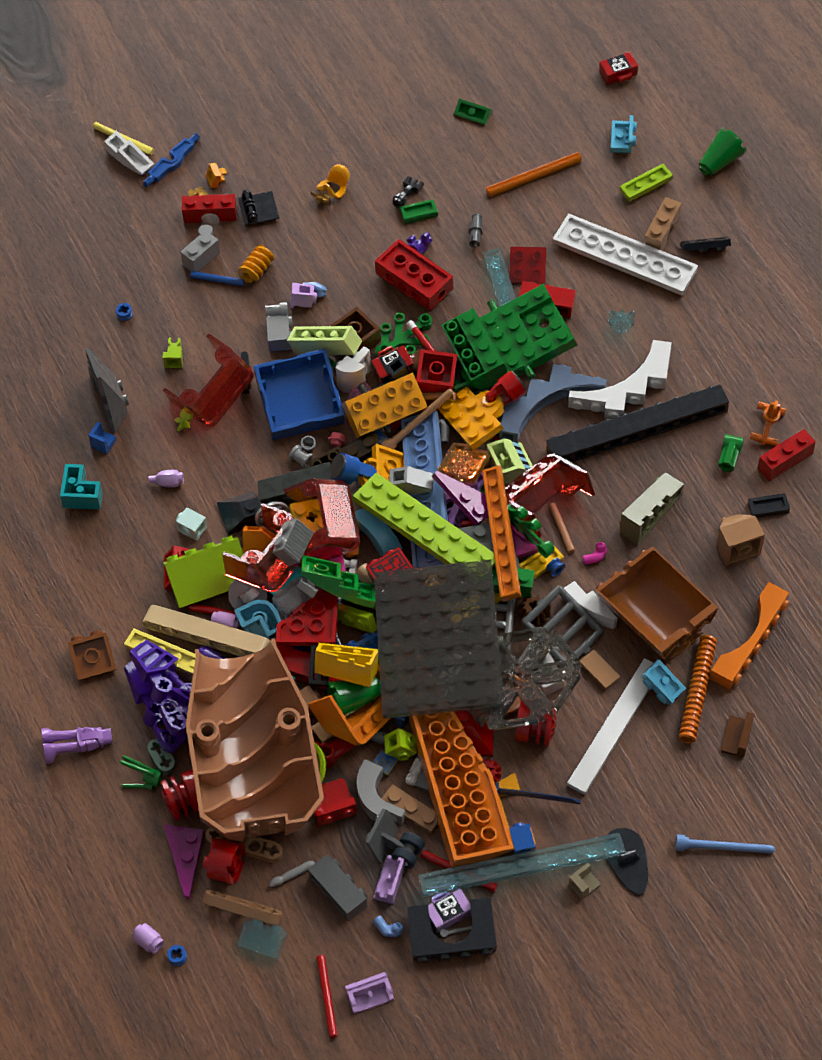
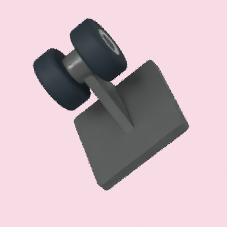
(383, 837)

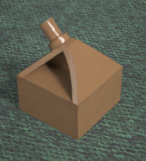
(739, 538)

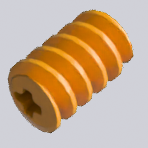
(255, 264)

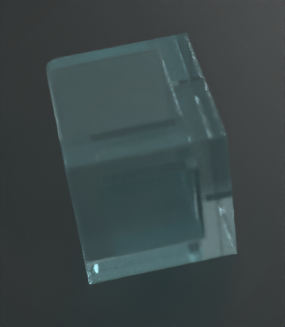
(621, 321)

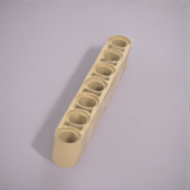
(203, 631)

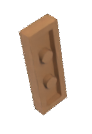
(414, 810)

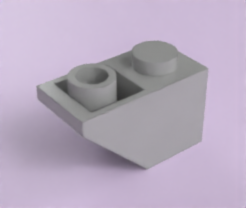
(412, 480)

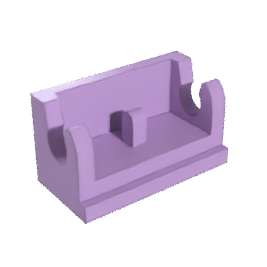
(389, 880)
(369, 993)

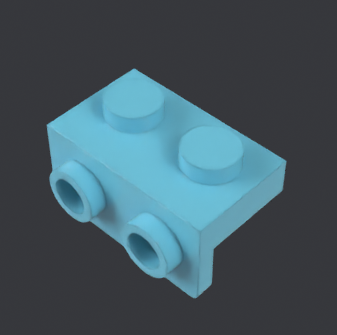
(622, 136)
(662, 682)

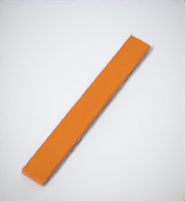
(501, 533)

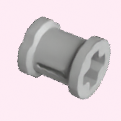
(300, 456)

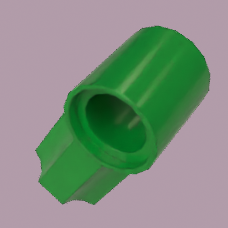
(730, 449)

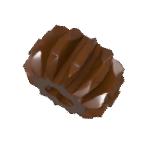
(528, 605)

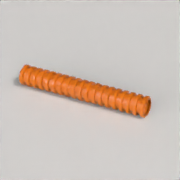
(697, 689)

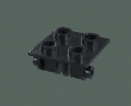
(257, 207)

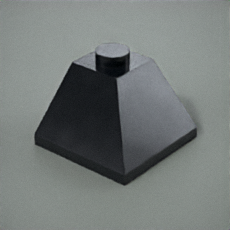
(239, 511)

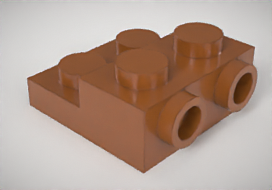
(91, 655)

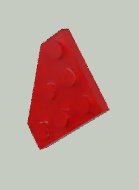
(310, 622)

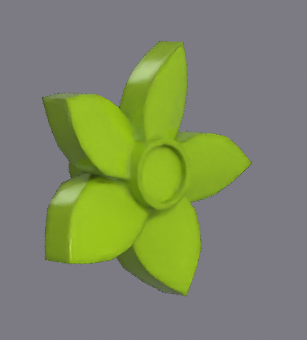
(184, 420)

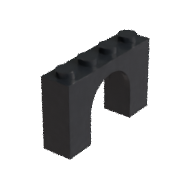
(428, 946)

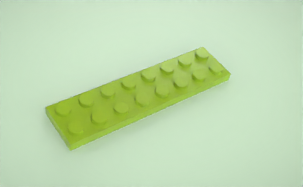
(419, 523)

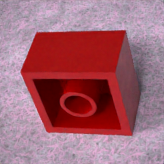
(436, 371)

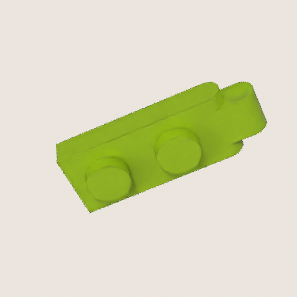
(356, 618)

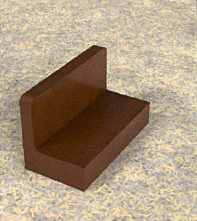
(737, 735)

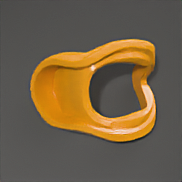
(338, 174)

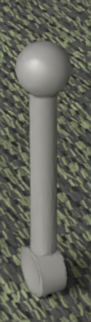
(444, 933)

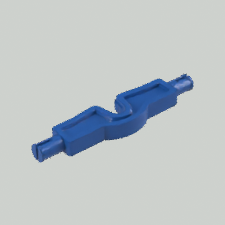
(178, 154)

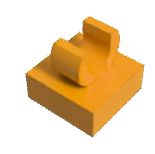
(215, 175)

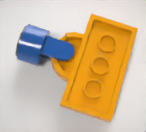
(350, 469)

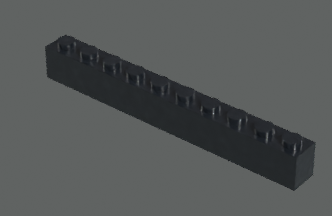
(639, 424)

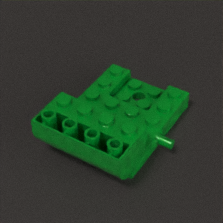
(509, 337)

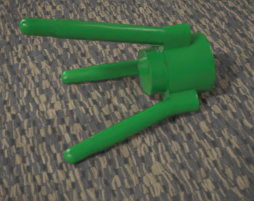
(151, 776)

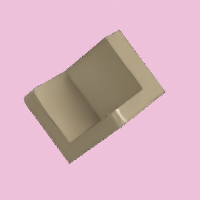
(583, 881)

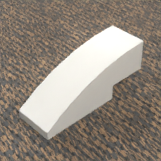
(127, 153)
(592, 605)

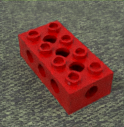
(414, 274)

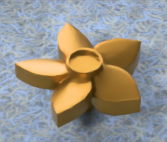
(321, 197)

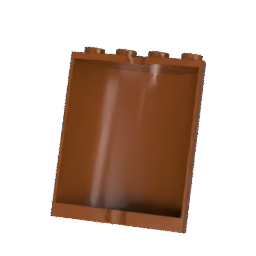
(658, 603)

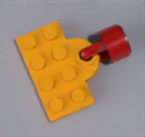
(476, 415)

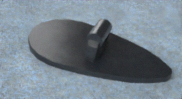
(632, 865)

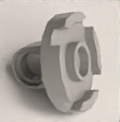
(243, 593)

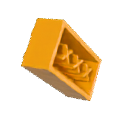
(384, 405)

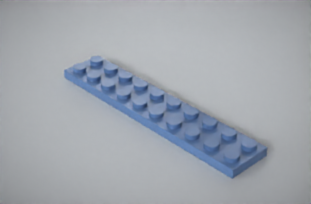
(424, 452)

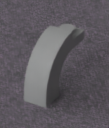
(367, 783)

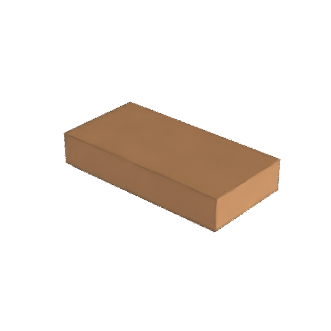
(599, 670)

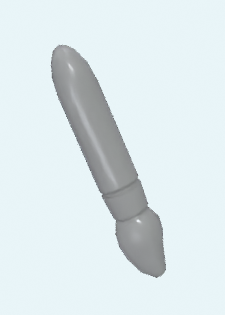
(279, 880)

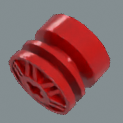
(545, 728)
(180, 795)

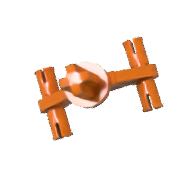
(771, 415)

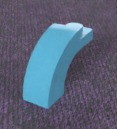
(377, 531)

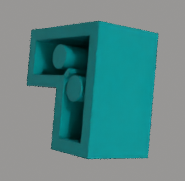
(77, 491)

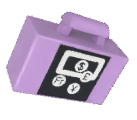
(448, 909)

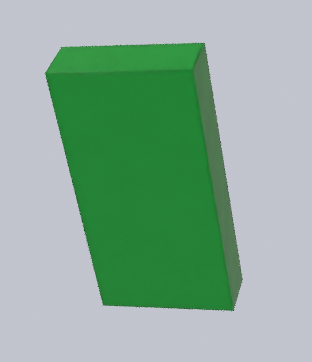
(418, 211)

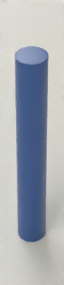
(217, 278)

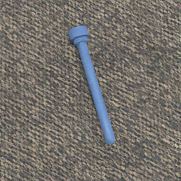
(683, 843)

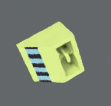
(510, 457)

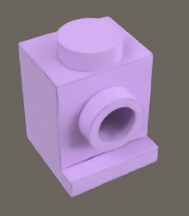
(302, 295)

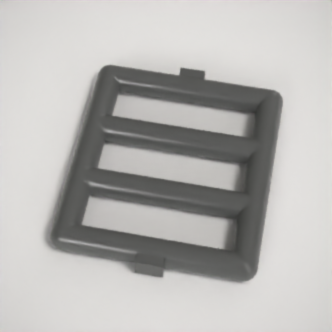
(571, 604)

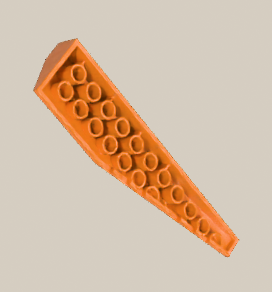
(460, 790)

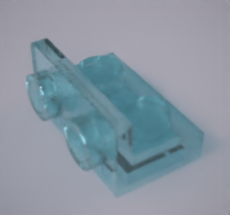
(262, 938)

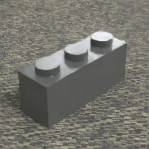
(338, 887)

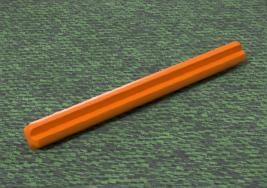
(534, 174)

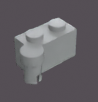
(200, 250)
(278, 326)

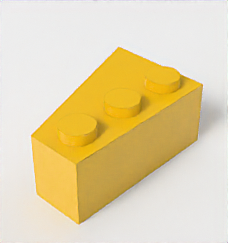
(347, 663)

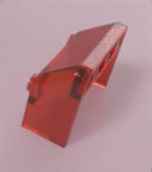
(221, 389)
(545, 481)
(337, 513)
(262, 568)

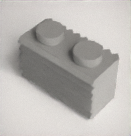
(292, 542)

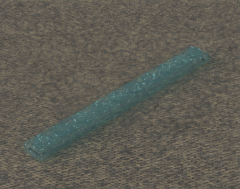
(521, 864)

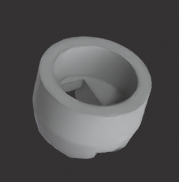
(308, 440)

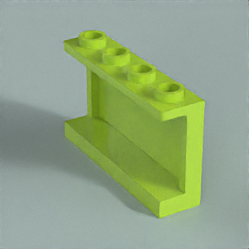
(201, 572)

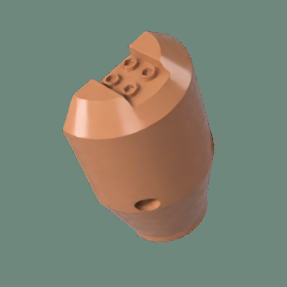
(251, 746)

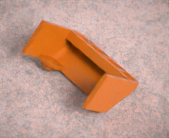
(356, 727)

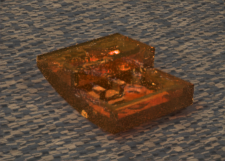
(464, 463)

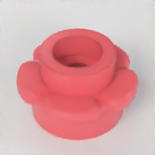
(337, 439)

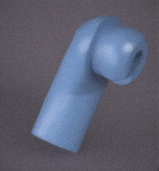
(321, 289)
(388, 930)

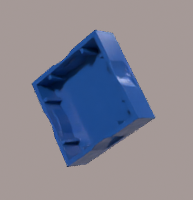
(299, 394)

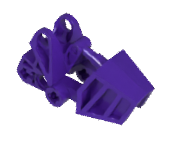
(151, 683)

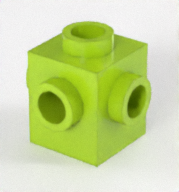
(400, 744)

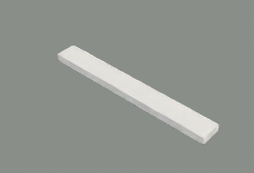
(610, 732)

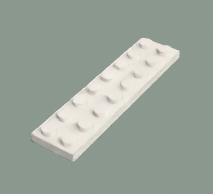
(625, 254)

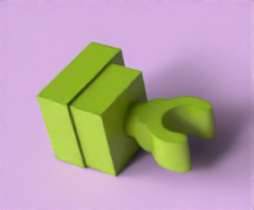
(174, 356)

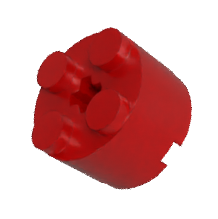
(224, 860)

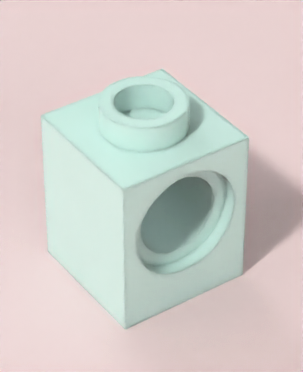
(191, 523)

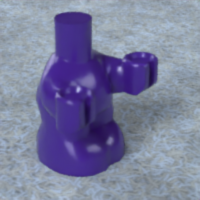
(421, 244)

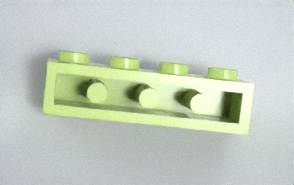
(336, 339)

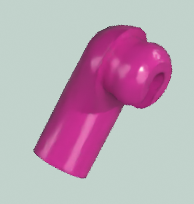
(597, 556)

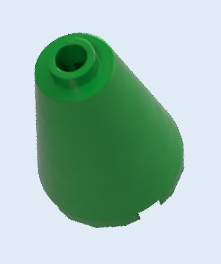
(721, 152)
(353, 696)

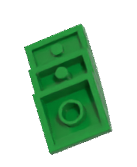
(339, 583)

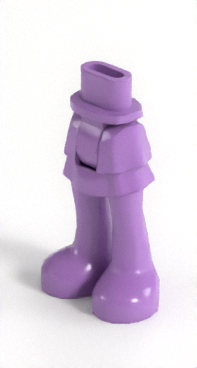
(87, 740)

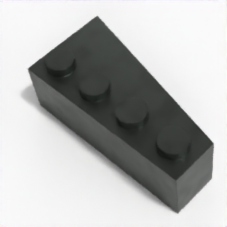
(273, 488)

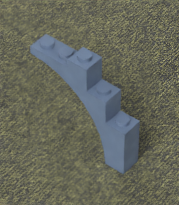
(541, 395)

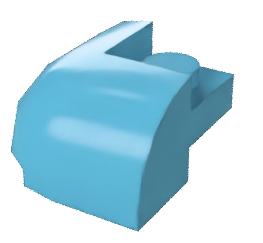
(259, 618)

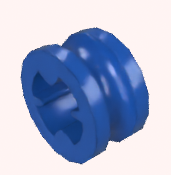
(124, 306)
(555, 567)
(176, 949)

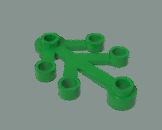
(403, 338)
(526, 527)

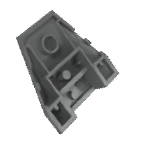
(109, 390)

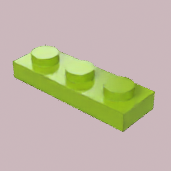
(646, 182)

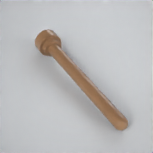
(391, 443)

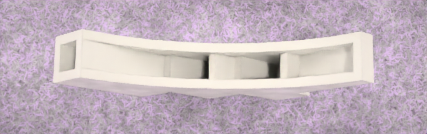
(632, 390)

